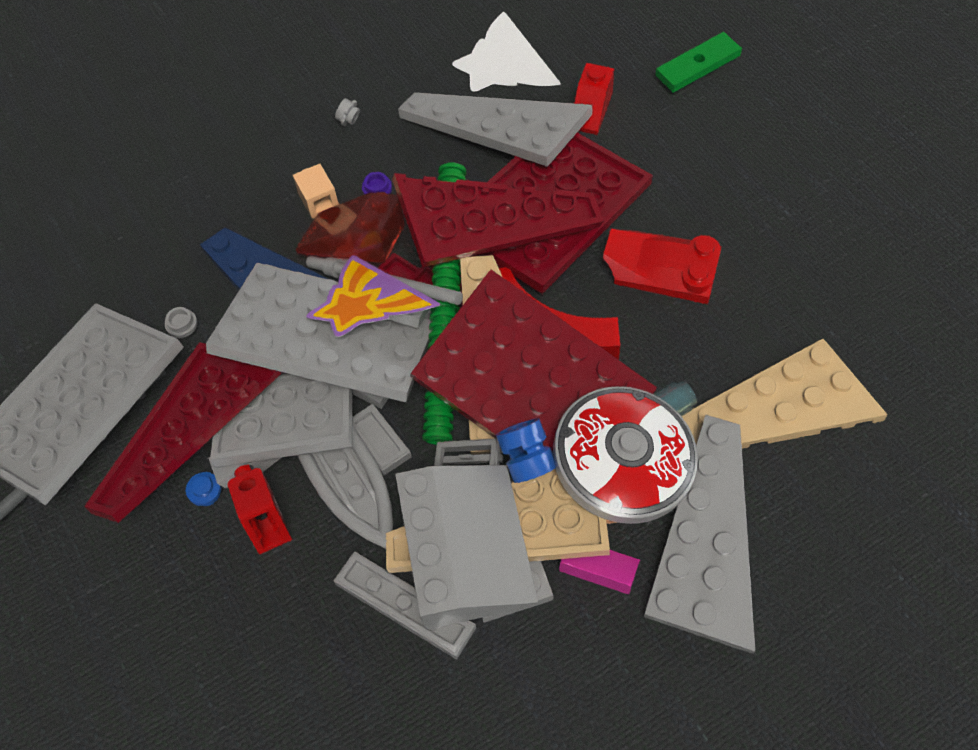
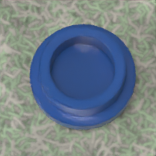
(203, 489)

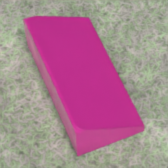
(612, 570)

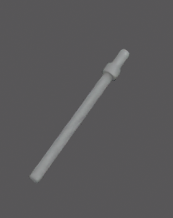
(333, 267)

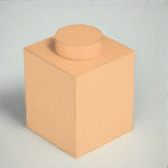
(315, 189)

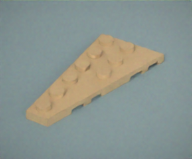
(792, 399)
(550, 524)

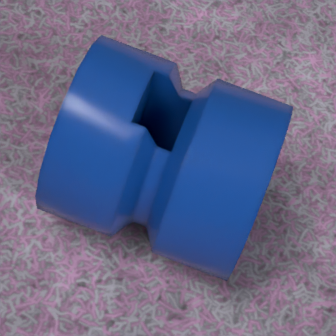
(526, 450)

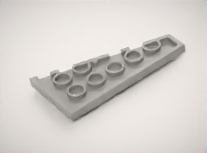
(513, 126)
(705, 562)

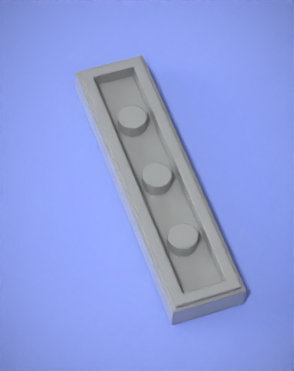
(399, 603)

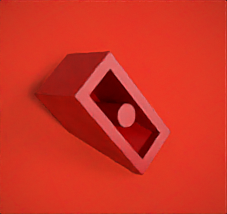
(596, 90)

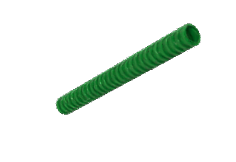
(446, 276)

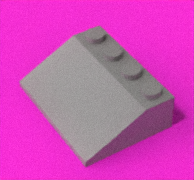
(464, 543)

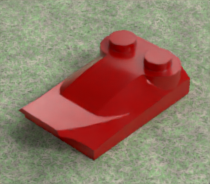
(663, 263)

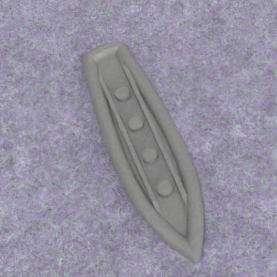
(352, 488)

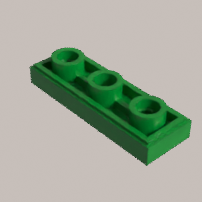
(698, 62)

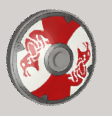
(625, 455)

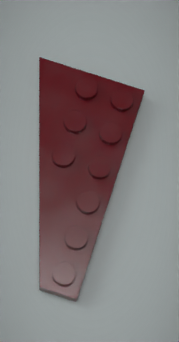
(483, 217)
(187, 415)

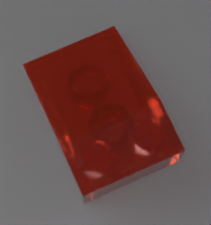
(356, 227)

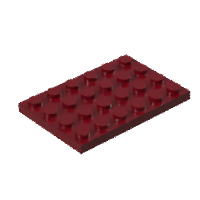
(581, 168)
(516, 362)

